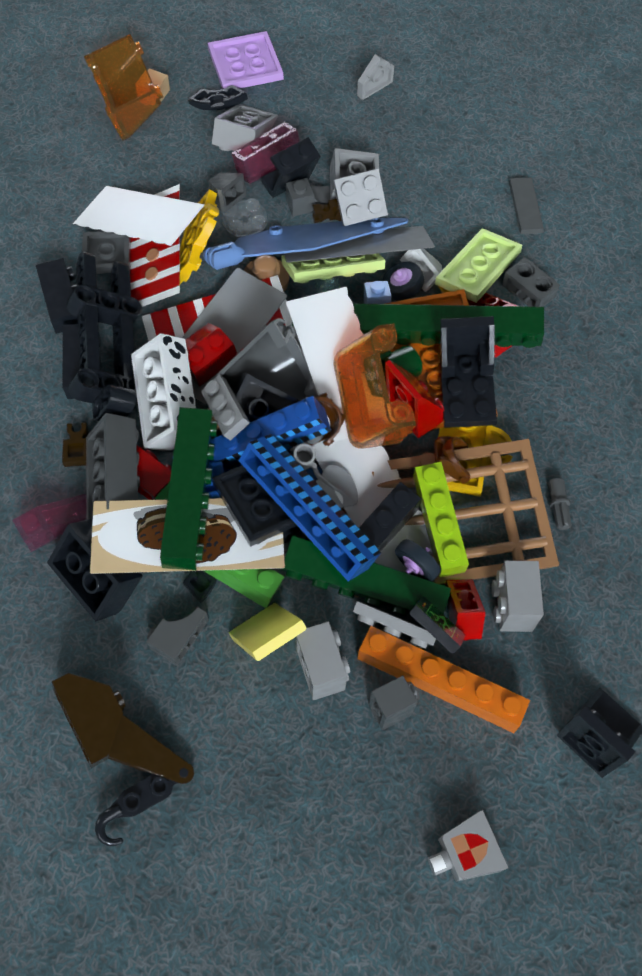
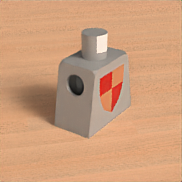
(469, 850)

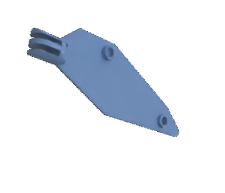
(294, 239)

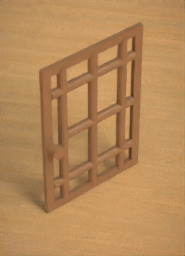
(505, 506)

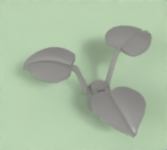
(332, 477)

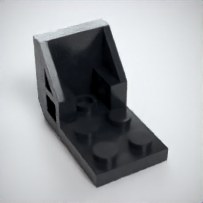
(467, 371)
(602, 733)

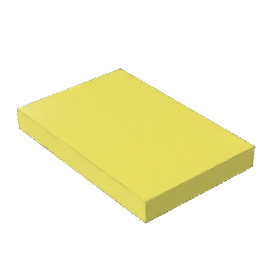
(267, 631)

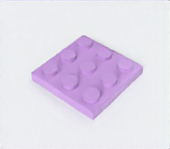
(245, 60)

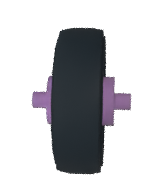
(404, 280)
(417, 560)

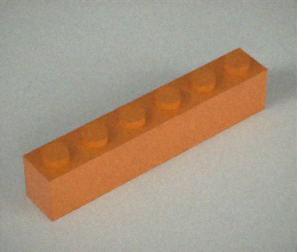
(443, 679)

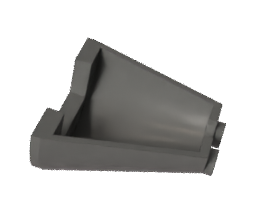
(274, 359)

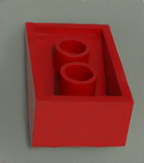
(406, 388)

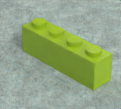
(440, 519)

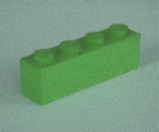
(255, 584)

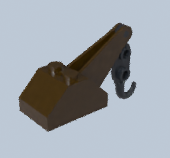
(107, 734)

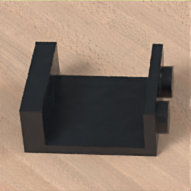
(291, 165)

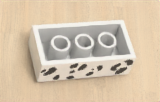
(162, 387)

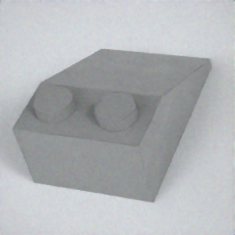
(240, 127)

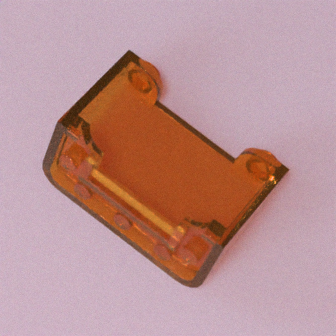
(124, 84)
(364, 395)

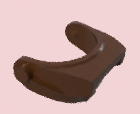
(335, 416)
(445, 453)

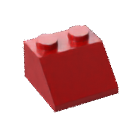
(208, 352)

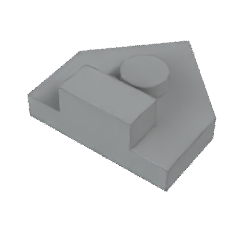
(375, 77)

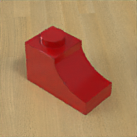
(466, 608)

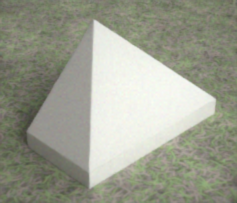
(427, 263)

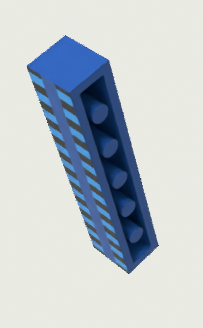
(288, 425)
(309, 507)

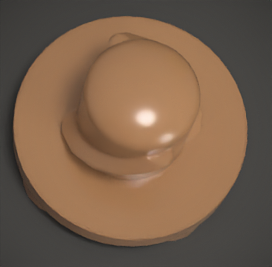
(266, 267)

